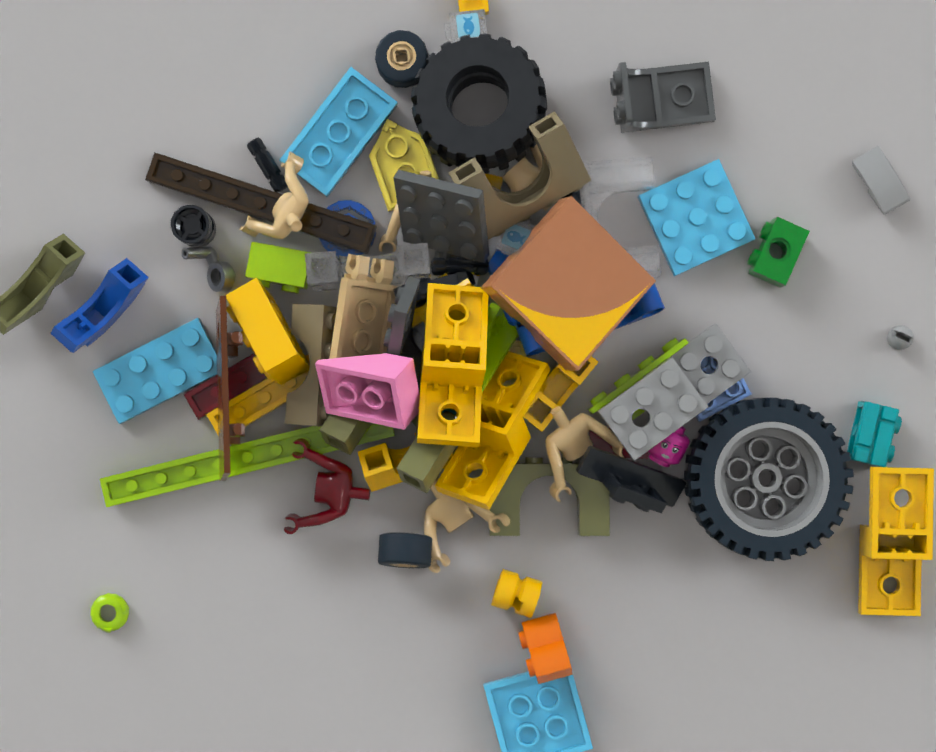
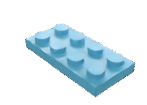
(340, 130)
(158, 371)

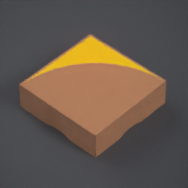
(569, 284)

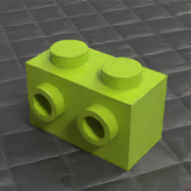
(277, 266)

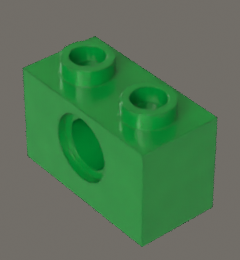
(790, 239)

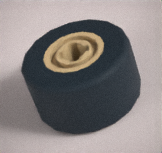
(402, 71)
(405, 550)

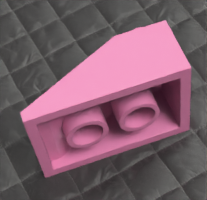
(370, 388)

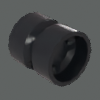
(193, 226)

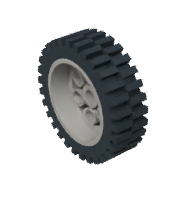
(816, 464)

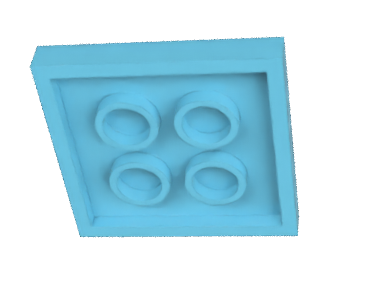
(696, 217)
(537, 715)

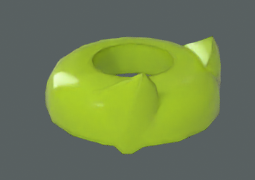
(120, 606)

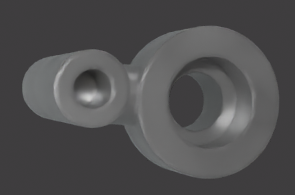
(219, 274)

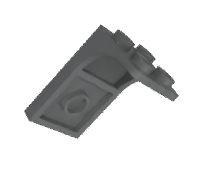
(662, 96)
(401, 315)

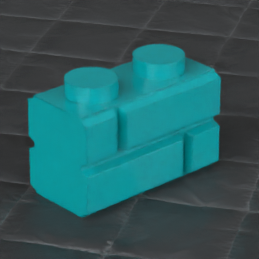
(873, 434)

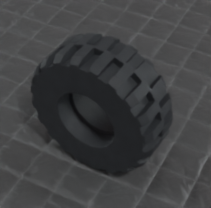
(471, 63)

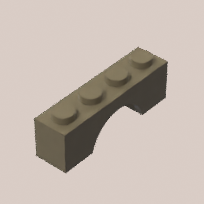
(315, 329)

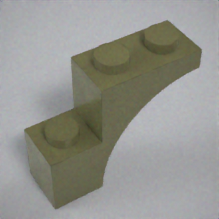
(31, 291)

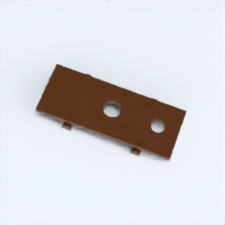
(227, 347)

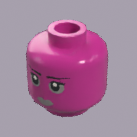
(671, 449)

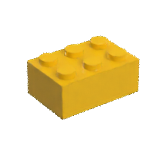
(266, 332)

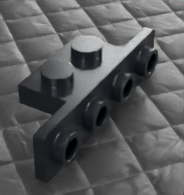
(631, 480)

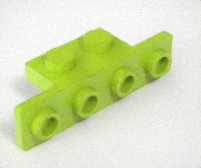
(499, 340)
(626, 381)

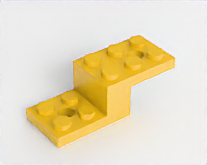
(453, 365)
(501, 433)
(895, 541)

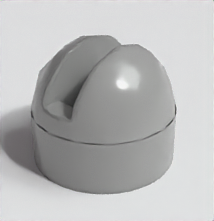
(898, 343)

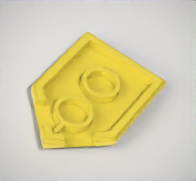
(399, 150)

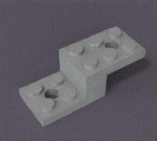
(674, 392)

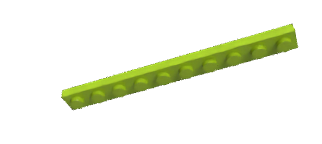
(205, 466)

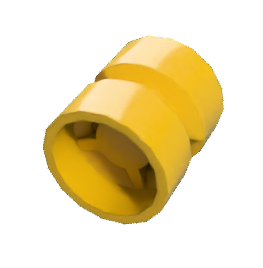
(517, 593)

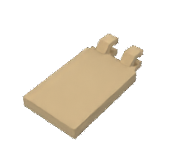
(363, 308)

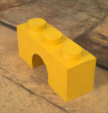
(555, 392)
(380, 465)

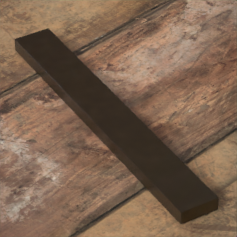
(257, 201)

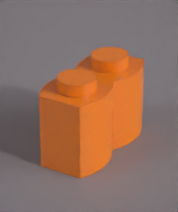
(546, 647)

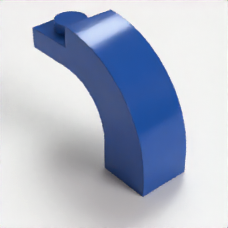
(103, 308)

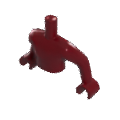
(331, 489)

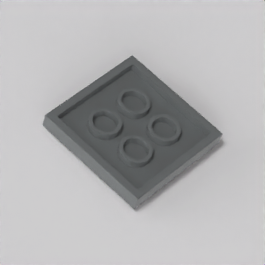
(442, 215)

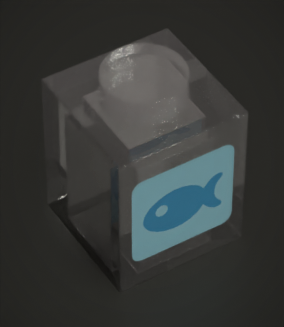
(465, 23)
(514, 237)

